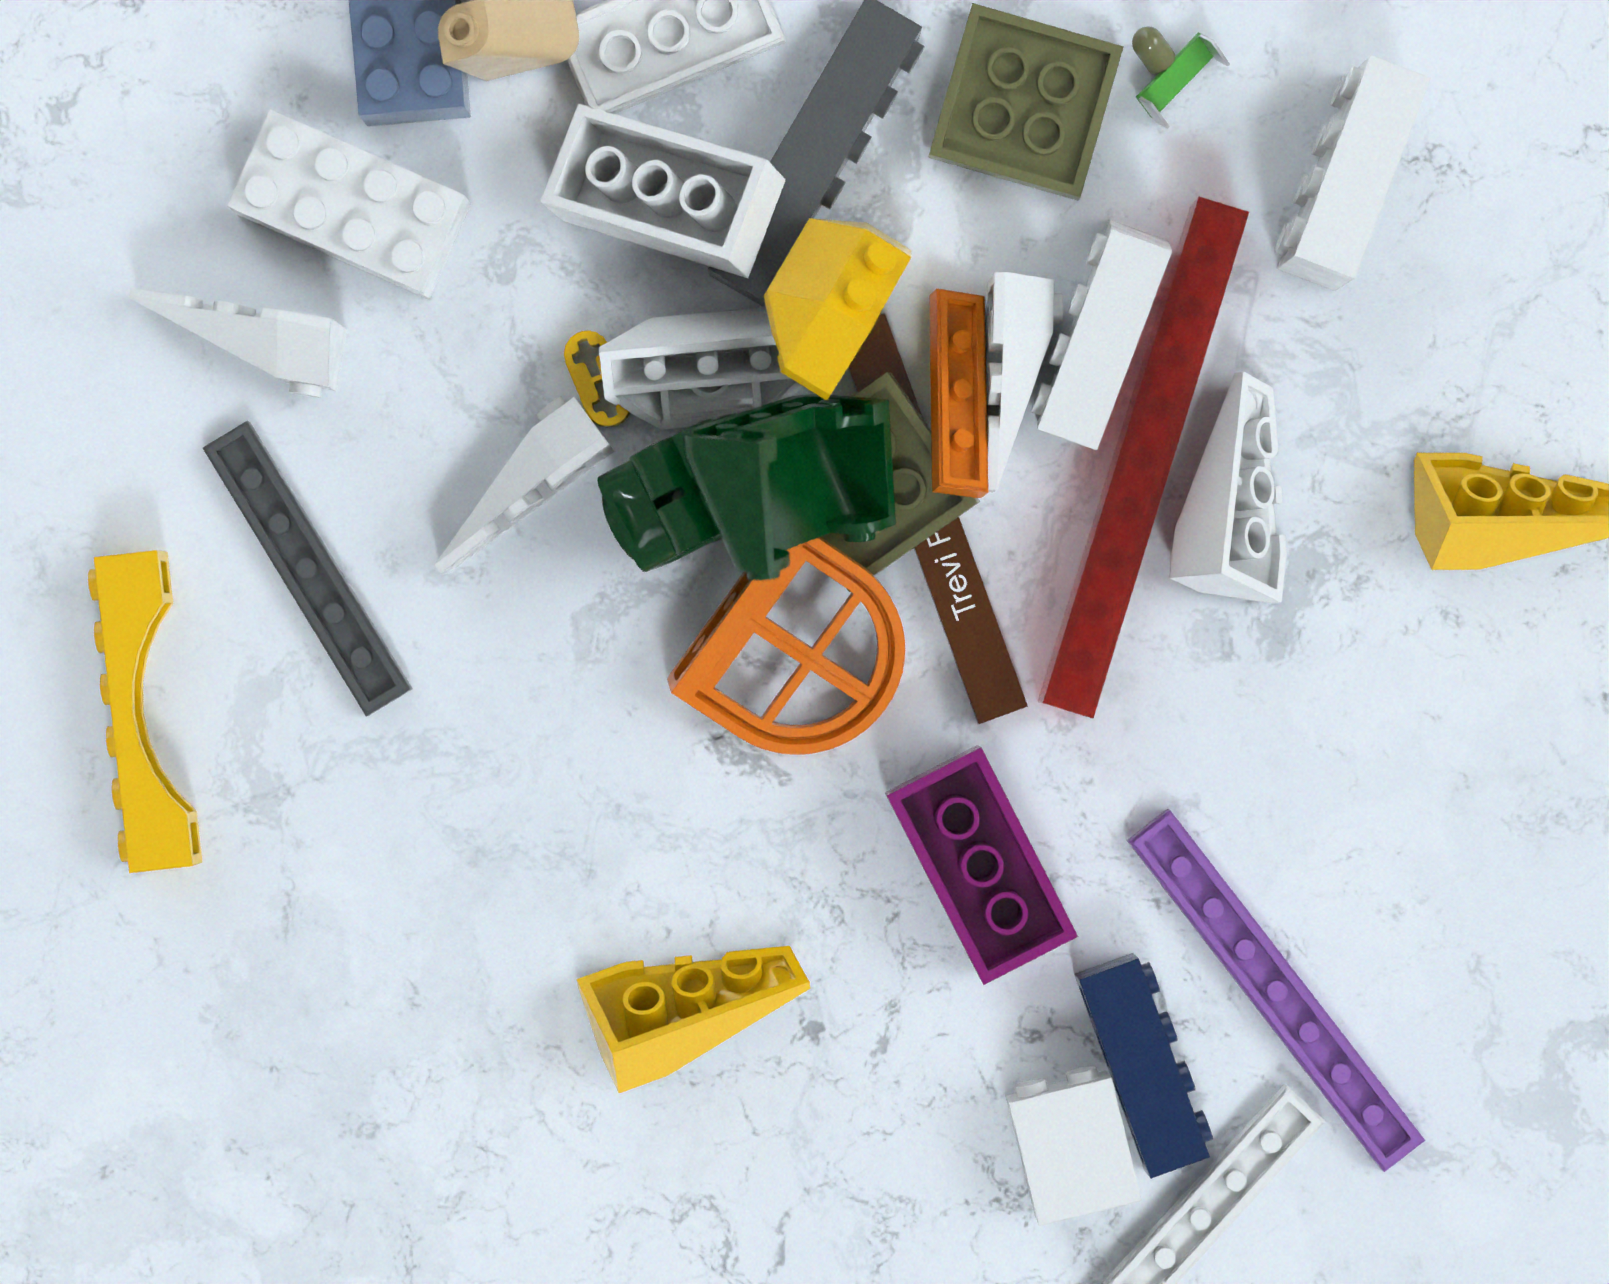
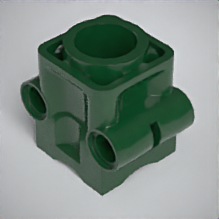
(657, 505)

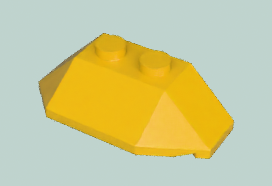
(830, 298)

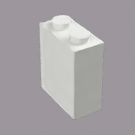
(1073, 1145)

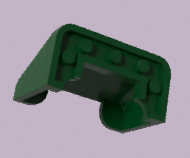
(794, 476)

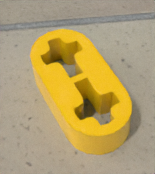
(586, 384)

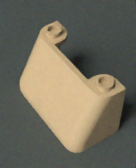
(507, 36)

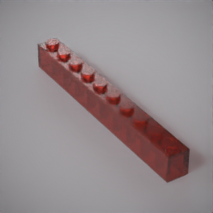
(1143, 457)

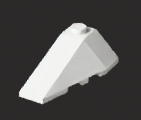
(544, 463)
(1228, 524)

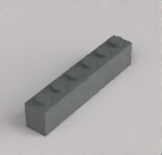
(831, 132)

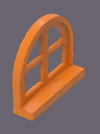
(745, 613)

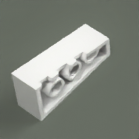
(1102, 335)

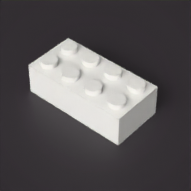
(1353, 172)
(663, 190)
(349, 204)

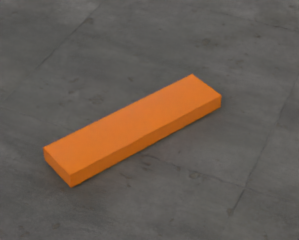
(958, 394)

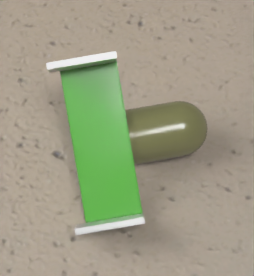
(1172, 70)

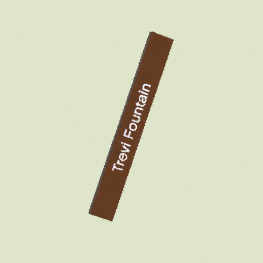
(951, 570)

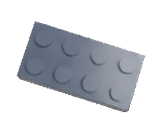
(402, 65)

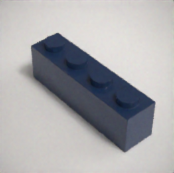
(1142, 1064)

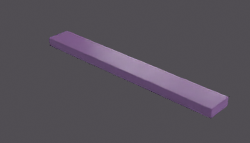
(1275, 990)

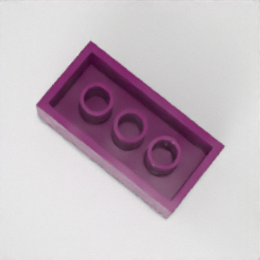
(981, 864)

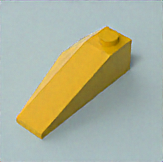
(1494, 516)
(672, 1013)

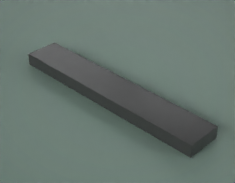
(307, 568)

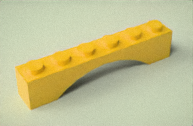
(157, 820)

